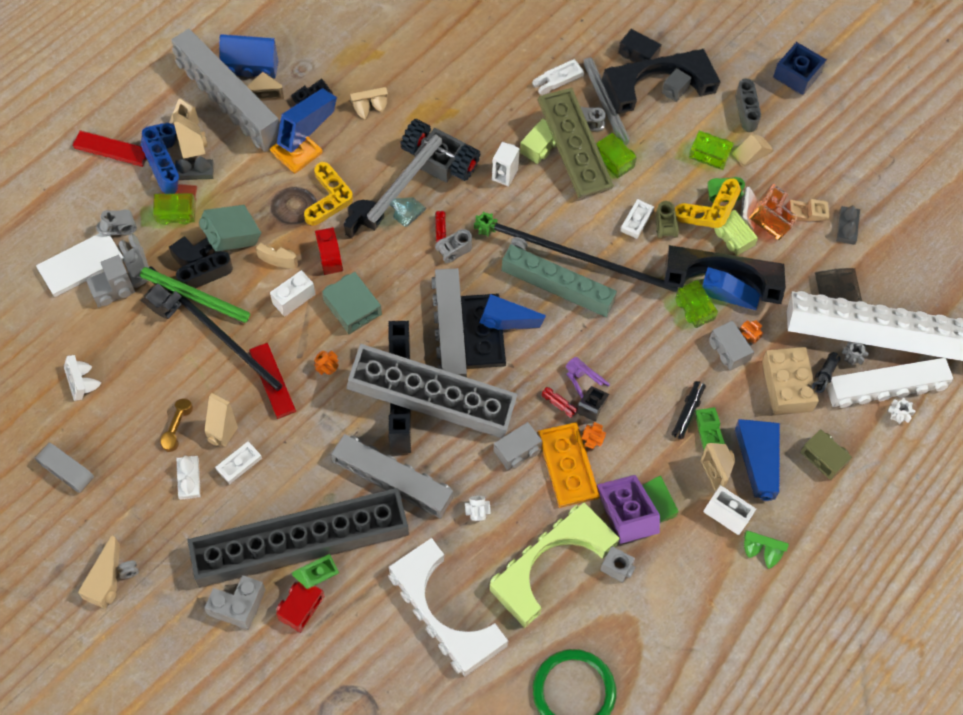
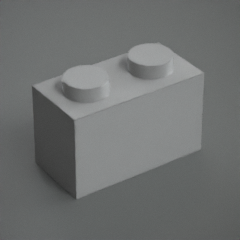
(731, 345)
(518, 446)

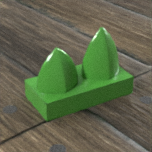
(773, 550)

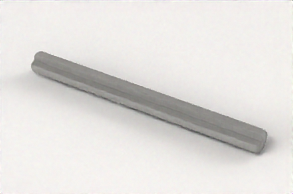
(613, 117)
(404, 178)

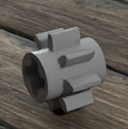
(855, 353)

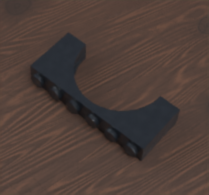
(622, 79)
(763, 275)
(399, 416)

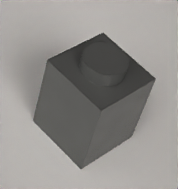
(676, 85)

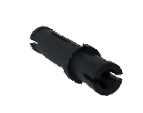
(824, 376)
(692, 401)

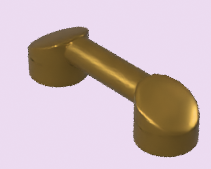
(168, 439)

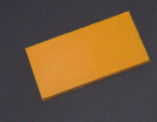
(568, 465)

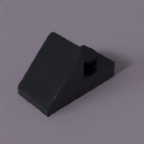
(592, 403)

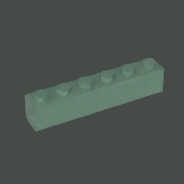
(558, 280)

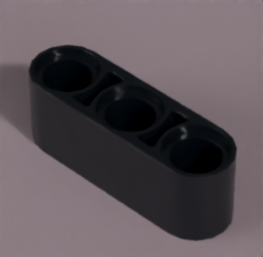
(211, 263)

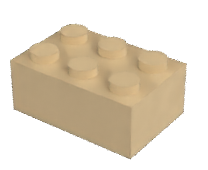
(789, 381)

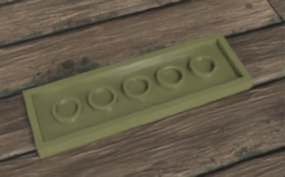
(575, 142)

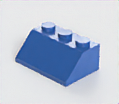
(249, 55)

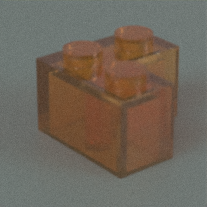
(771, 213)

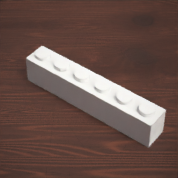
(889, 382)

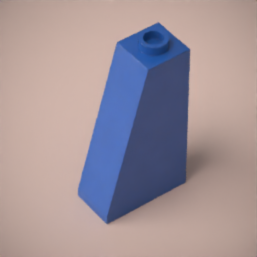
(304, 119)
(761, 455)

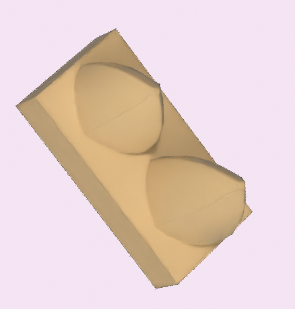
(361, 101)

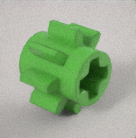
(485, 223)

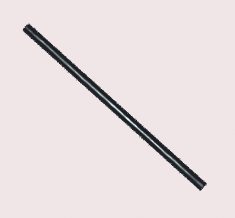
(583, 256)
(228, 341)

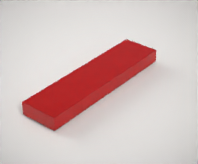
(110, 148)
(280, 400)

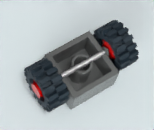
(449, 159)

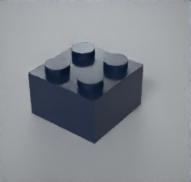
(799, 68)

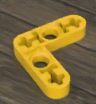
(334, 197)
(711, 213)

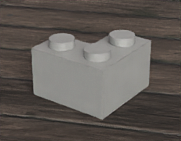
(110, 284)
(237, 608)

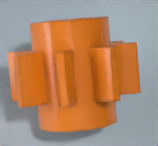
(751, 331)
(326, 362)
(593, 435)

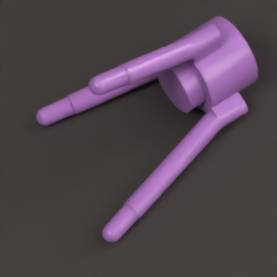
(579, 368)

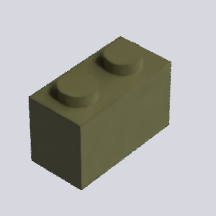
(826, 454)

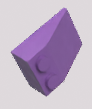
(629, 509)

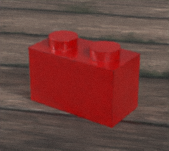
(299, 605)

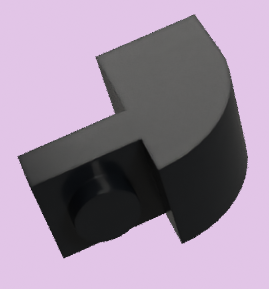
(358, 216)
(186, 253)
(161, 301)

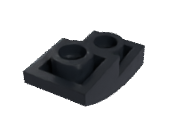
(305, 92)

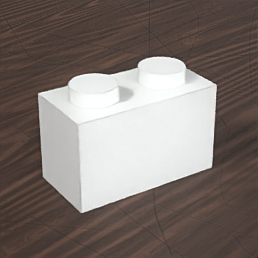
(505, 164)
(292, 293)
(729, 510)

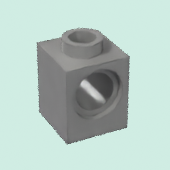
(613, 556)

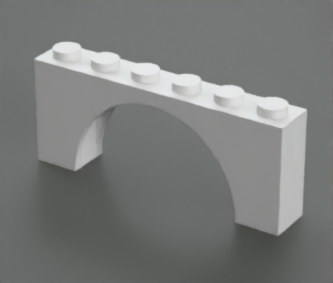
(466, 649)

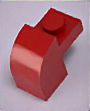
(329, 251)

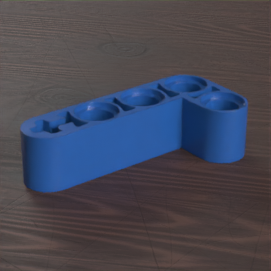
(154, 143)

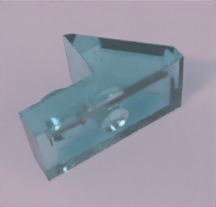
(407, 210)

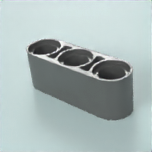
(748, 105)

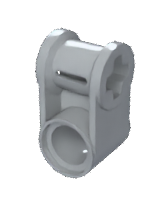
(590, 116)
(118, 222)
(452, 248)

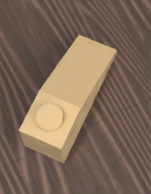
(220, 421)
(102, 580)

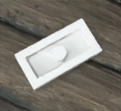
(637, 219)
(238, 462)

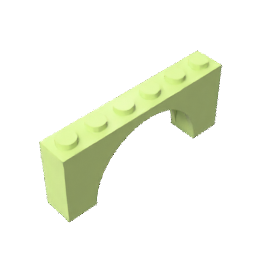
(580, 529)

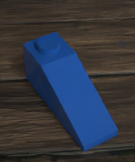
(729, 289)
(508, 315)

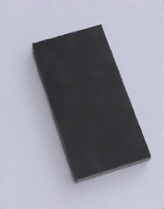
(482, 344)

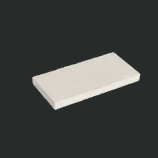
(77, 263)

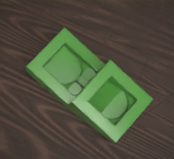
(708, 426)

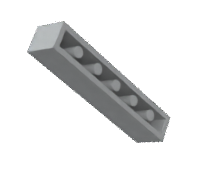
(449, 321)
(390, 474)

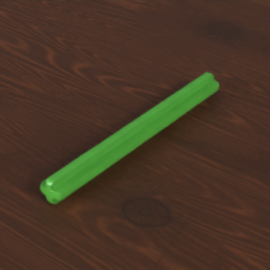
(195, 295)

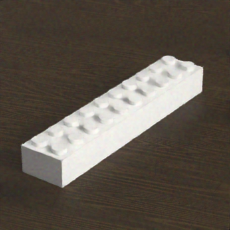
(875, 325)

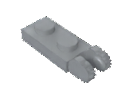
(134, 260)

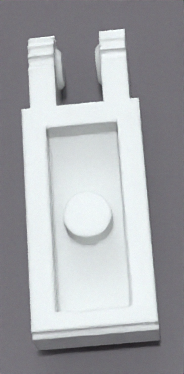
(558, 76)

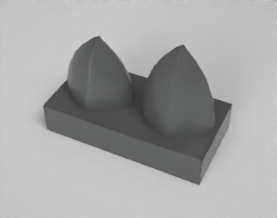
(195, 169)
(848, 225)

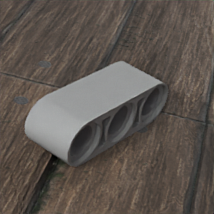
(64, 467)

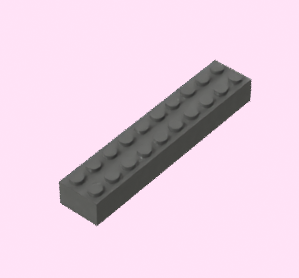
(297, 537)

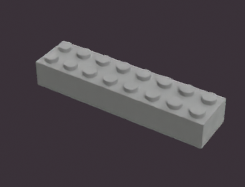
(226, 90)
(431, 391)

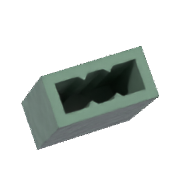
(229, 227)
(351, 302)

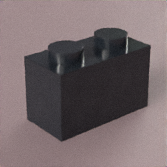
(638, 47)

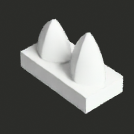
(74, 372)
(188, 477)

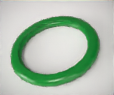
(574, 654)

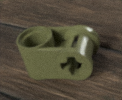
(666, 223)

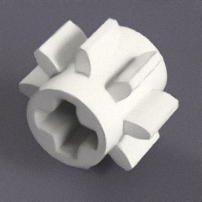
(901, 411)
(477, 508)

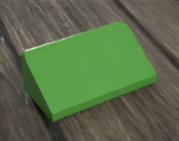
(661, 498)
(316, 571)

